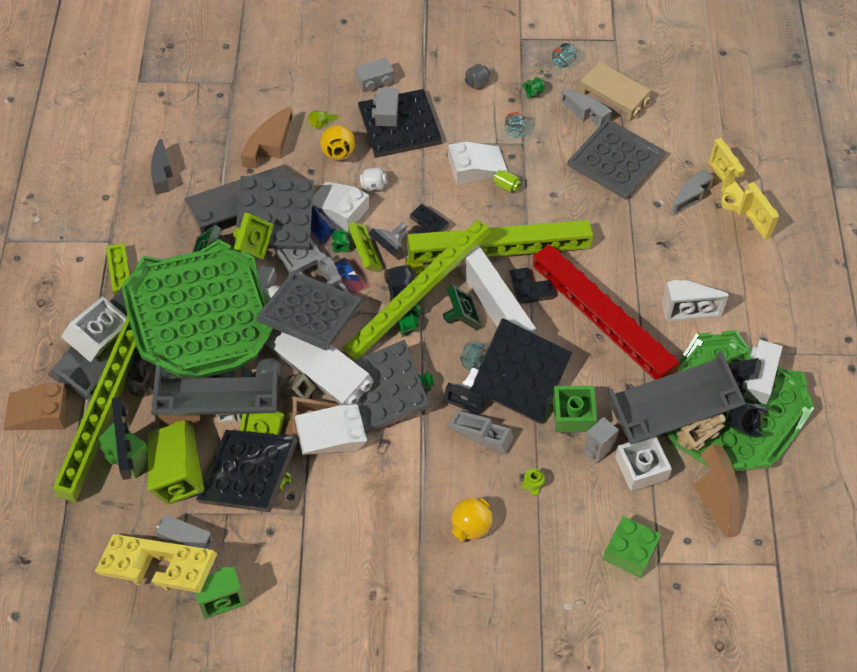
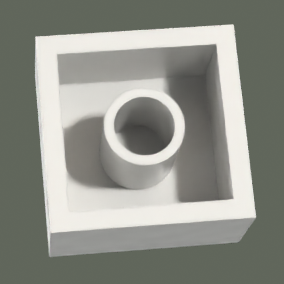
(643, 463)

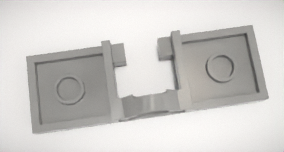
(302, 259)

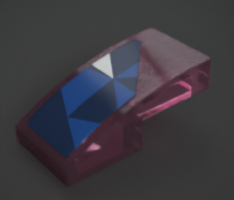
(349, 275)

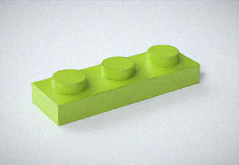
(365, 247)
(117, 265)

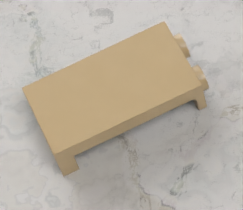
(616, 89)

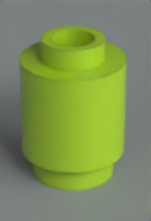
(507, 181)

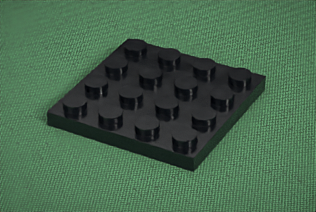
(414, 127)
(520, 371)
(247, 470)

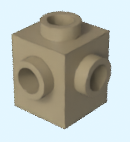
(297, 386)

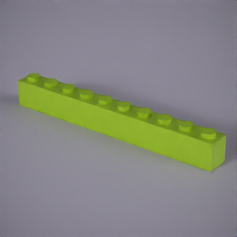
(506, 240)
(96, 417)

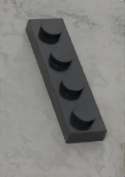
(123, 445)

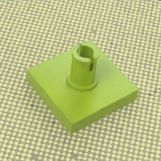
(253, 236)
(262, 423)

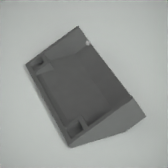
(222, 202)
(79, 373)
(214, 395)
(676, 400)

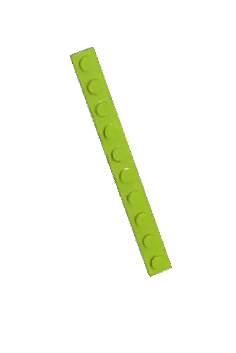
(416, 290)

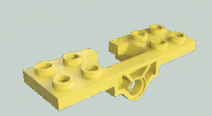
(750, 202)
(131, 556)

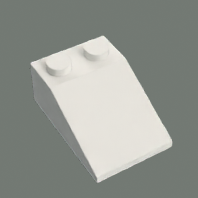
(474, 161)
(341, 203)
(692, 301)
(95, 329)
(331, 430)

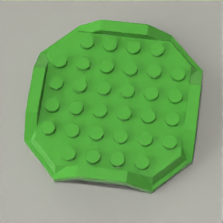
(197, 311)
(786, 407)

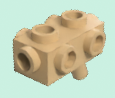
(700, 432)

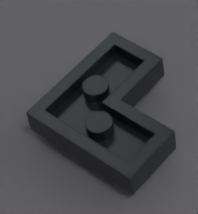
(428, 220)
(528, 291)
(745, 370)

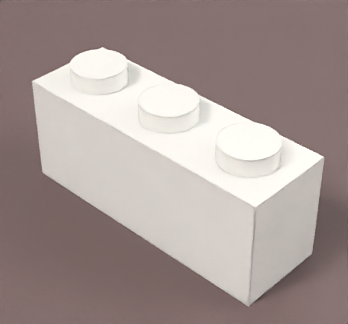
(760, 389)

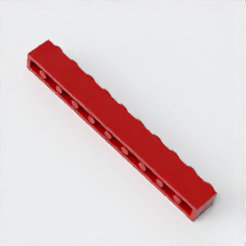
(605, 313)

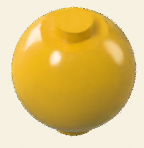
(337, 142)
(471, 519)

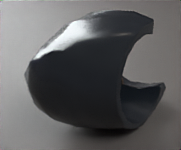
(399, 278)
(747, 419)

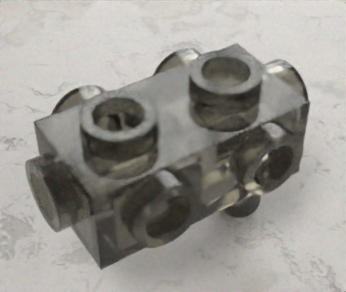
(141, 377)

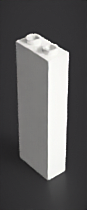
(492, 290)
(327, 369)

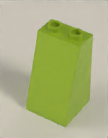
(174, 463)

